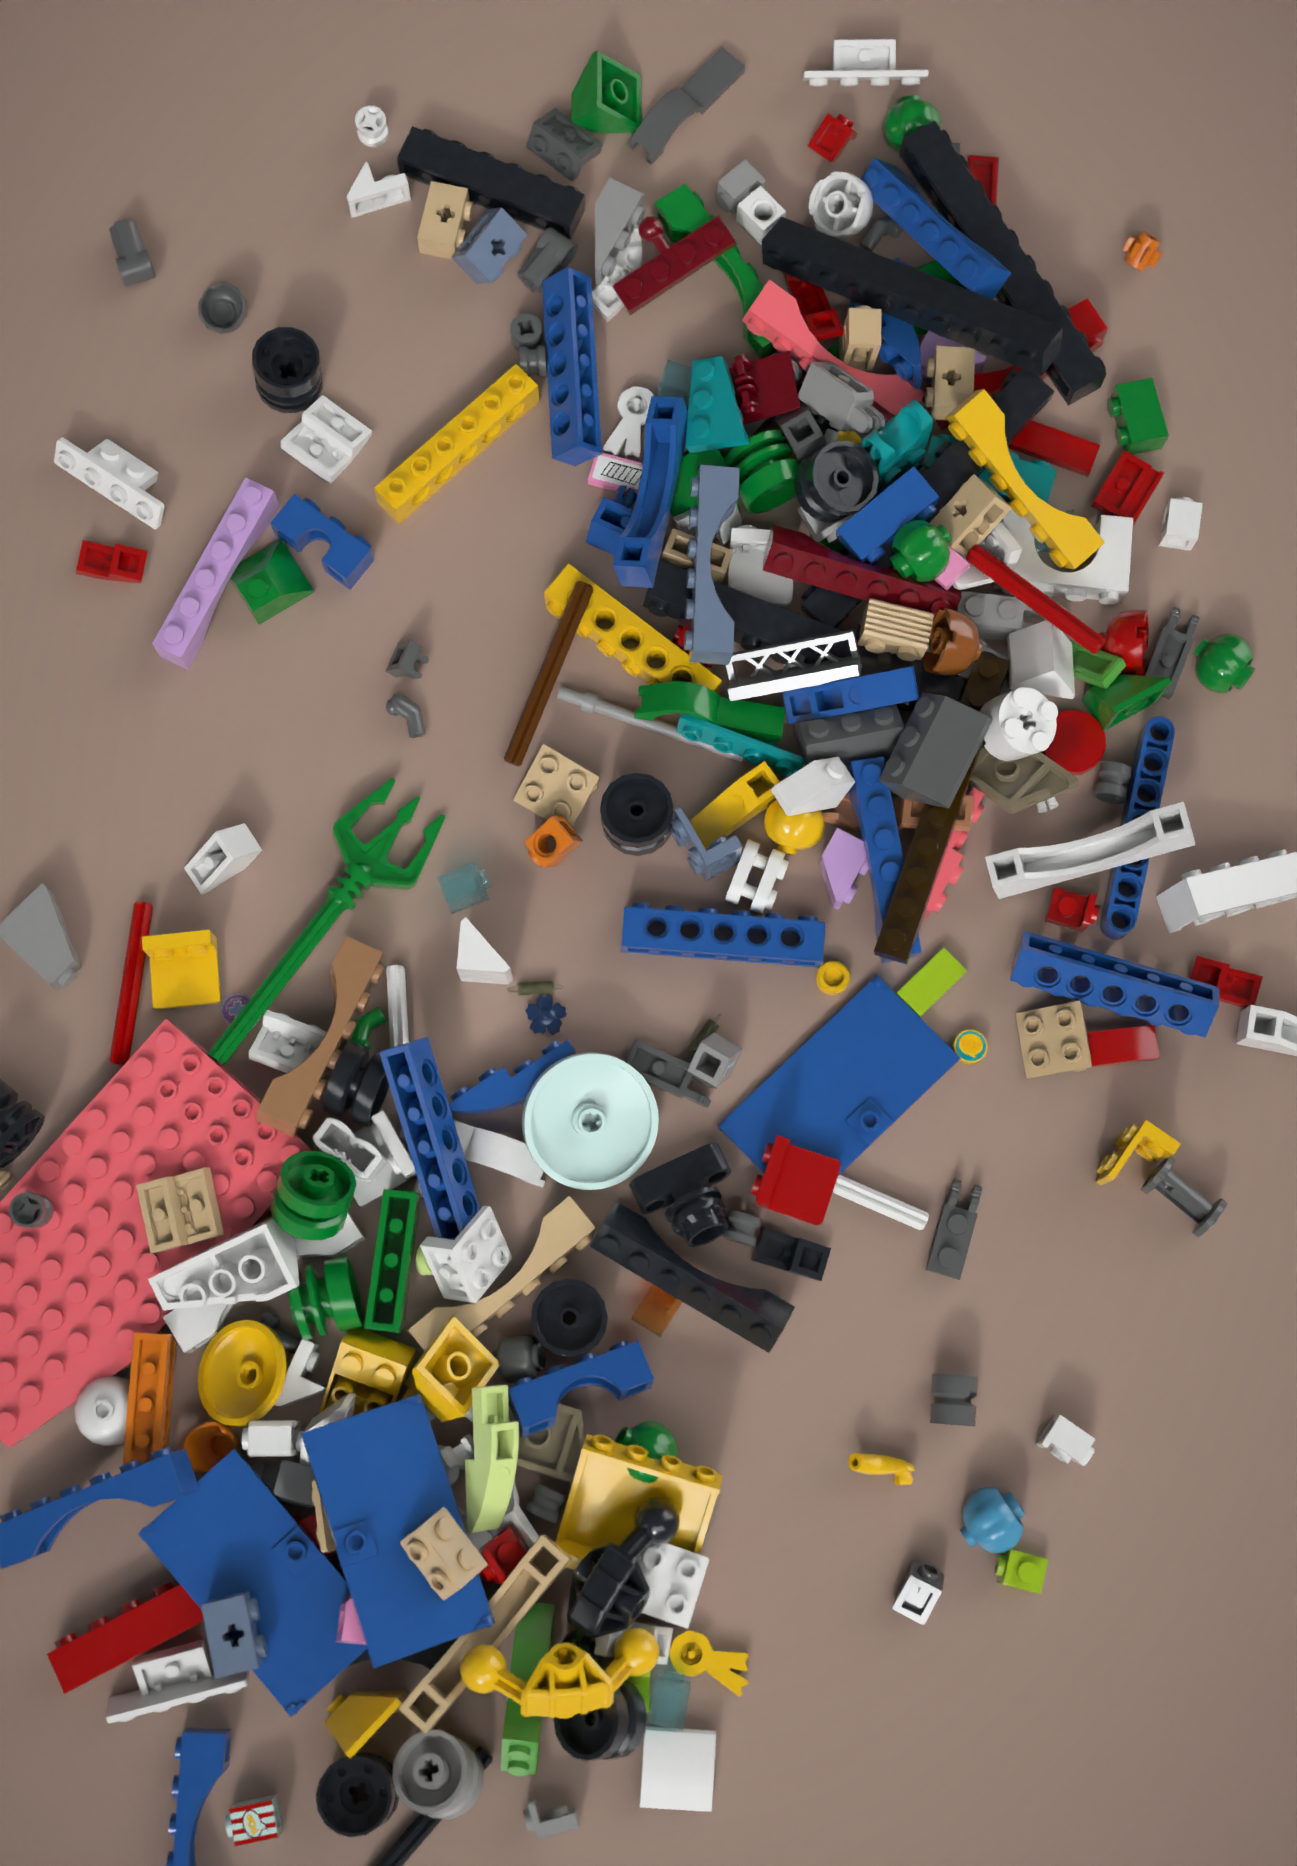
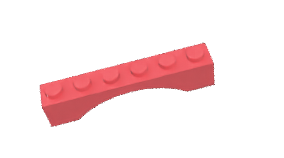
(780, 321)

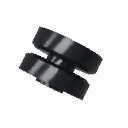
(836, 481)
(637, 795)
(357, 1084)
(578, 1299)
(605, 1731)

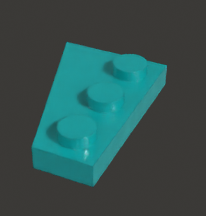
(713, 410)

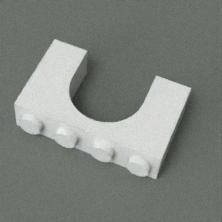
(1101, 580)

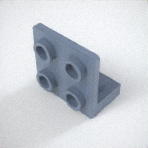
(722, 853)

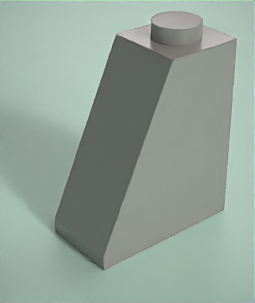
(41, 938)

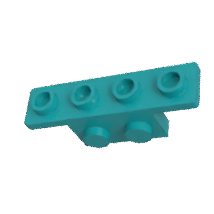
(751, 749)

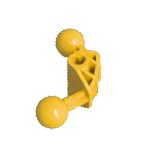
(566, 1676)

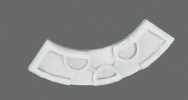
(604, 296)

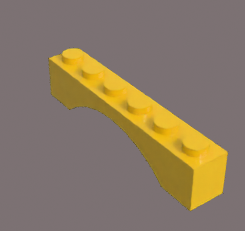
(983, 430)

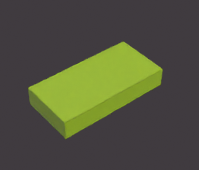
(931, 982)

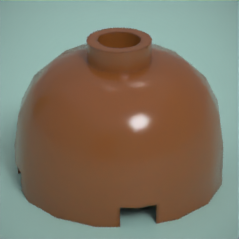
(952, 644)

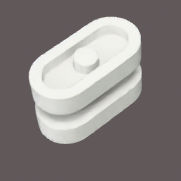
(773, 868)

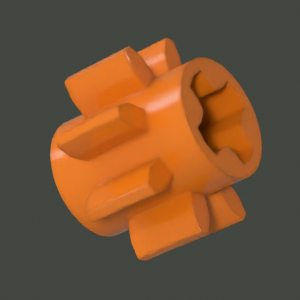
(1142, 250)

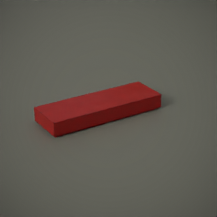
(1056, 447)

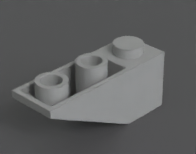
(615, 215)

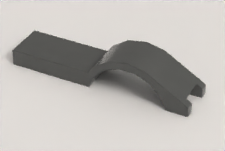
(678, 104)

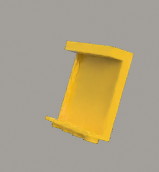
(607, 1497)

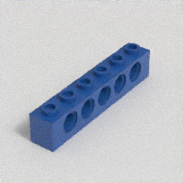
(571, 367)
(706, 946)
(1133, 980)
(431, 1136)

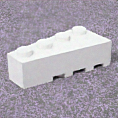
(1229, 890)

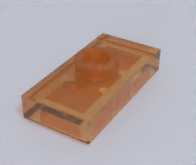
(656, 1310)

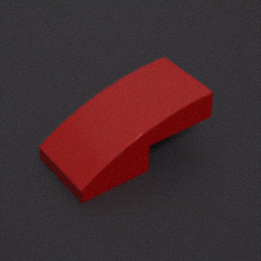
(111, 563)
(1234, 986)
(1123, 1045)

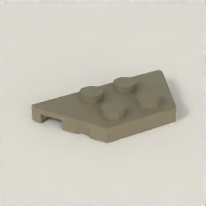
(1021, 781)
(554, 1449)

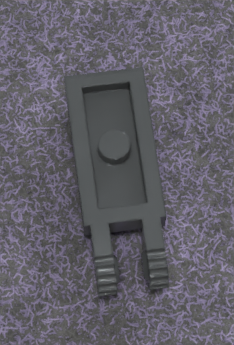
(1172, 650)
(665, 1072)
(954, 1233)

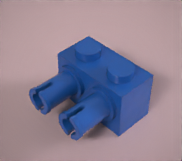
(611, 520)

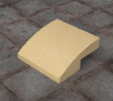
(180, 1210)

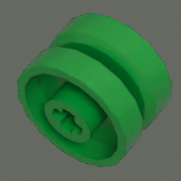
(313, 1195)

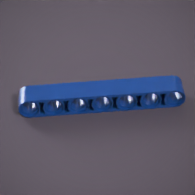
(1153, 784)

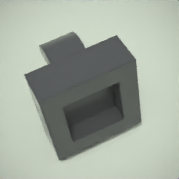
(404, 658)

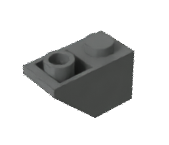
(801, 432)

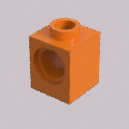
(565, 838)

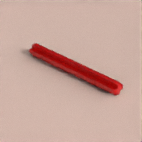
(1035, 599)
(130, 984)

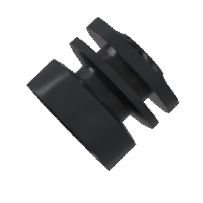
(287, 369)
(17, 1124)
(338, 1800)

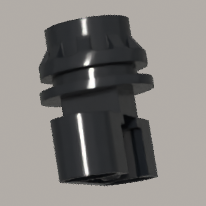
(685, 1184)

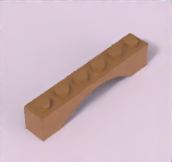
(290, 1095)

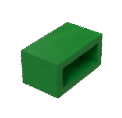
(1138, 416)

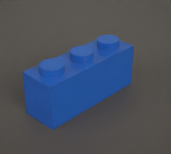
(879, 520)

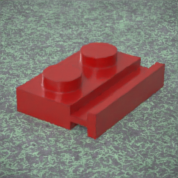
(1127, 488)

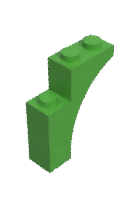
(523, 1733)

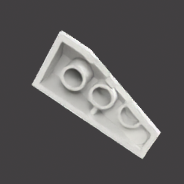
(241, 1268)

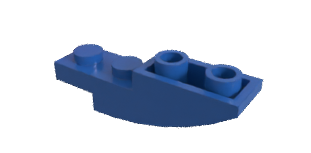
(899, 347)
(851, 695)
(499, 1090)

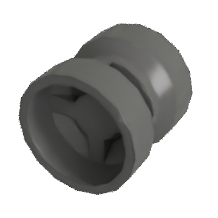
(1113, 782)
(23, 1210)

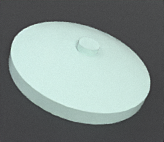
(590, 1121)

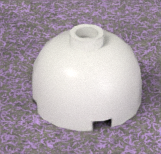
(841, 205)
(103, 1410)

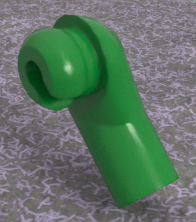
(365, 1024)

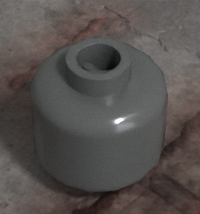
(519, 1357)

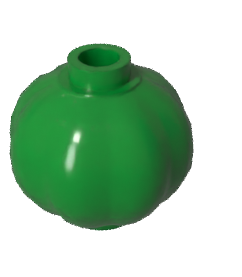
(906, 117)
(921, 550)
(1224, 663)
(652, 1437)

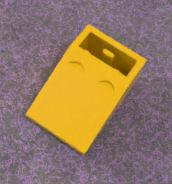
(369, 1368)

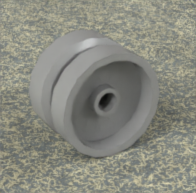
(438, 1774)

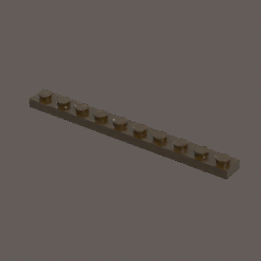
(934, 833)

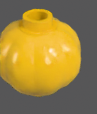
(793, 831)

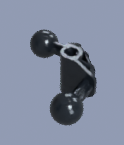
(609, 1583)

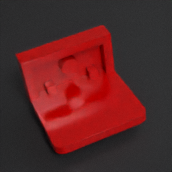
(796, 1182)

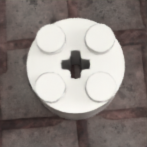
(1020, 725)

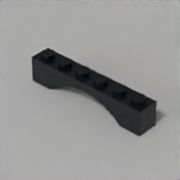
(743, 1310)

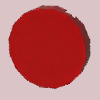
(1077, 742)

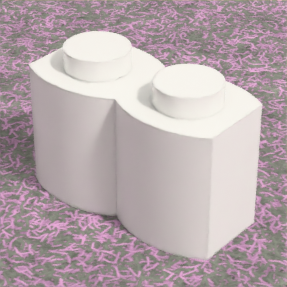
(358, 1154)
(271, 1438)

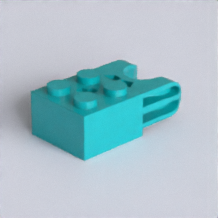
(899, 444)

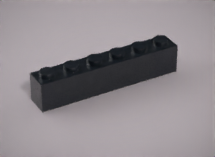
(492, 182)

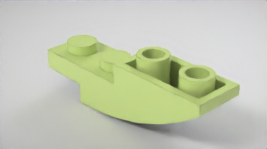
(494, 1464)

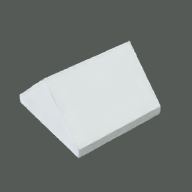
(1041, 660)
(478, 959)

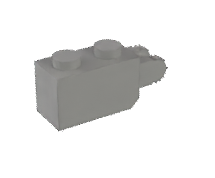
(840, 398)
(995, 614)

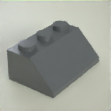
(851, 735)
(935, 750)

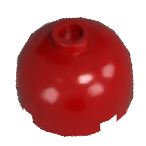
(1127, 638)

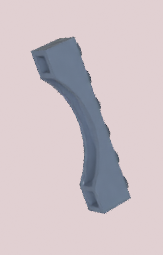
(711, 626)

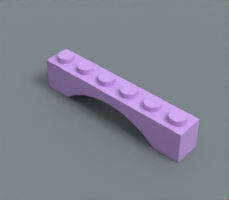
(193, 610)

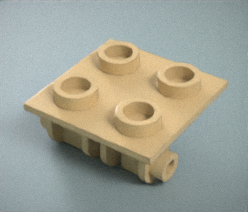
(556, 786)
(1053, 1040)

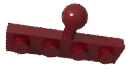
(673, 262)

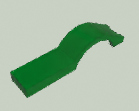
(688, 698)

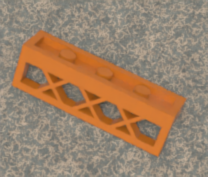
(149, 1395)

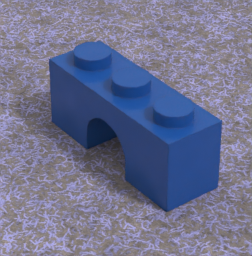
(302, 523)

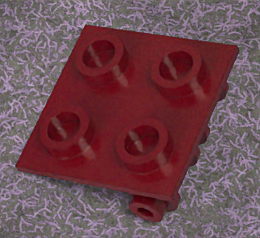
(764, 386)

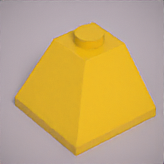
(451, 1369)
(360, 1716)

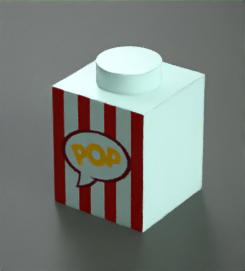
(254, 1820)

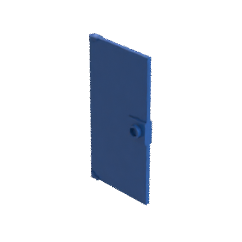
(844, 1081)
(377, 1486)
(244, 1539)

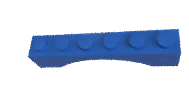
(953, 250)
(643, 537)
(880, 836)
(152, 1484)
(203, 1759)

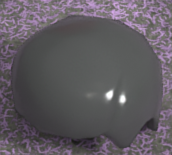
(222, 308)

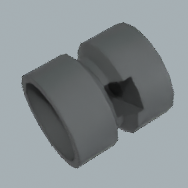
(953, 1399)

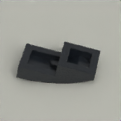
(791, 1254)

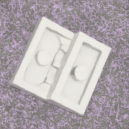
(326, 439)
(678, 1769)

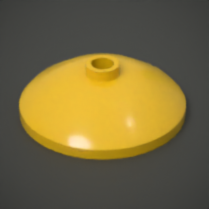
(229, 1372)

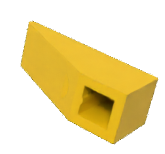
(736, 805)

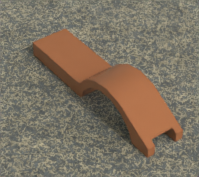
(906, 814)

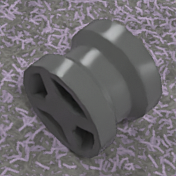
(530, 338)
(533, 360)
(742, 1228)
(546, 1503)

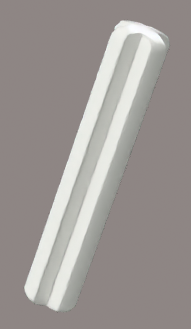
(397, 1005)
(881, 1203)

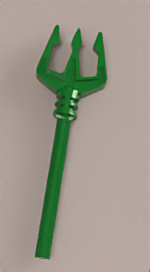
(364, 867)

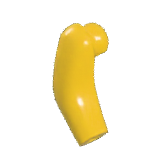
(882, 1465)

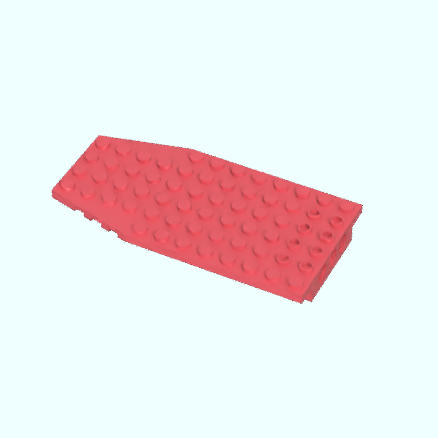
(82, 1279)

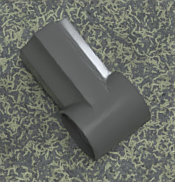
(551, 253)
(132, 258)

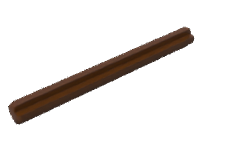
(548, 673)

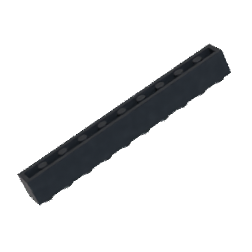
(965, 206)
(912, 296)
(1020, 402)
(766, 624)

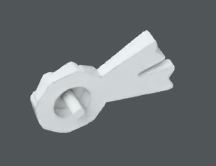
(633, 409)

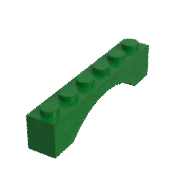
(683, 214)

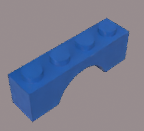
(619, 1371)

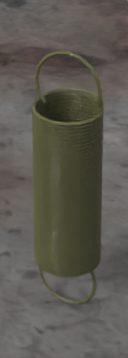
(535, 988)
(709, 1028)

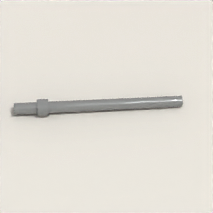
(591, 703)

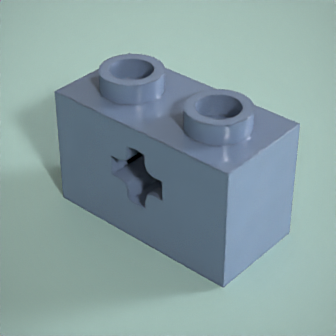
(489, 246)
(219, 1618)

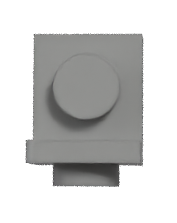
(557, 1820)

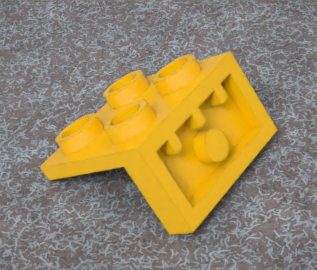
(183, 969)
(1150, 1144)

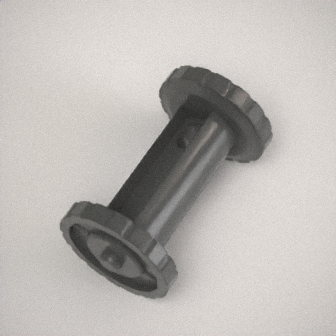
(1184, 1196)

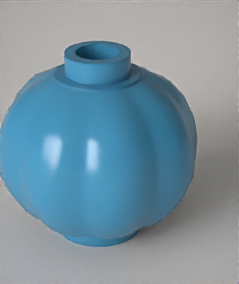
(992, 1520)

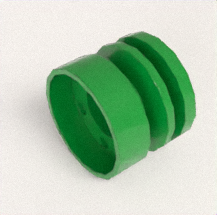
(764, 471)
(326, 1298)

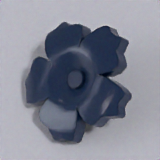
(546, 1015)

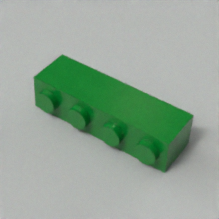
(392, 1261)

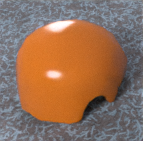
(209, 1444)

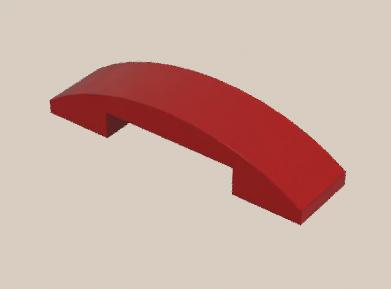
(815, 308)

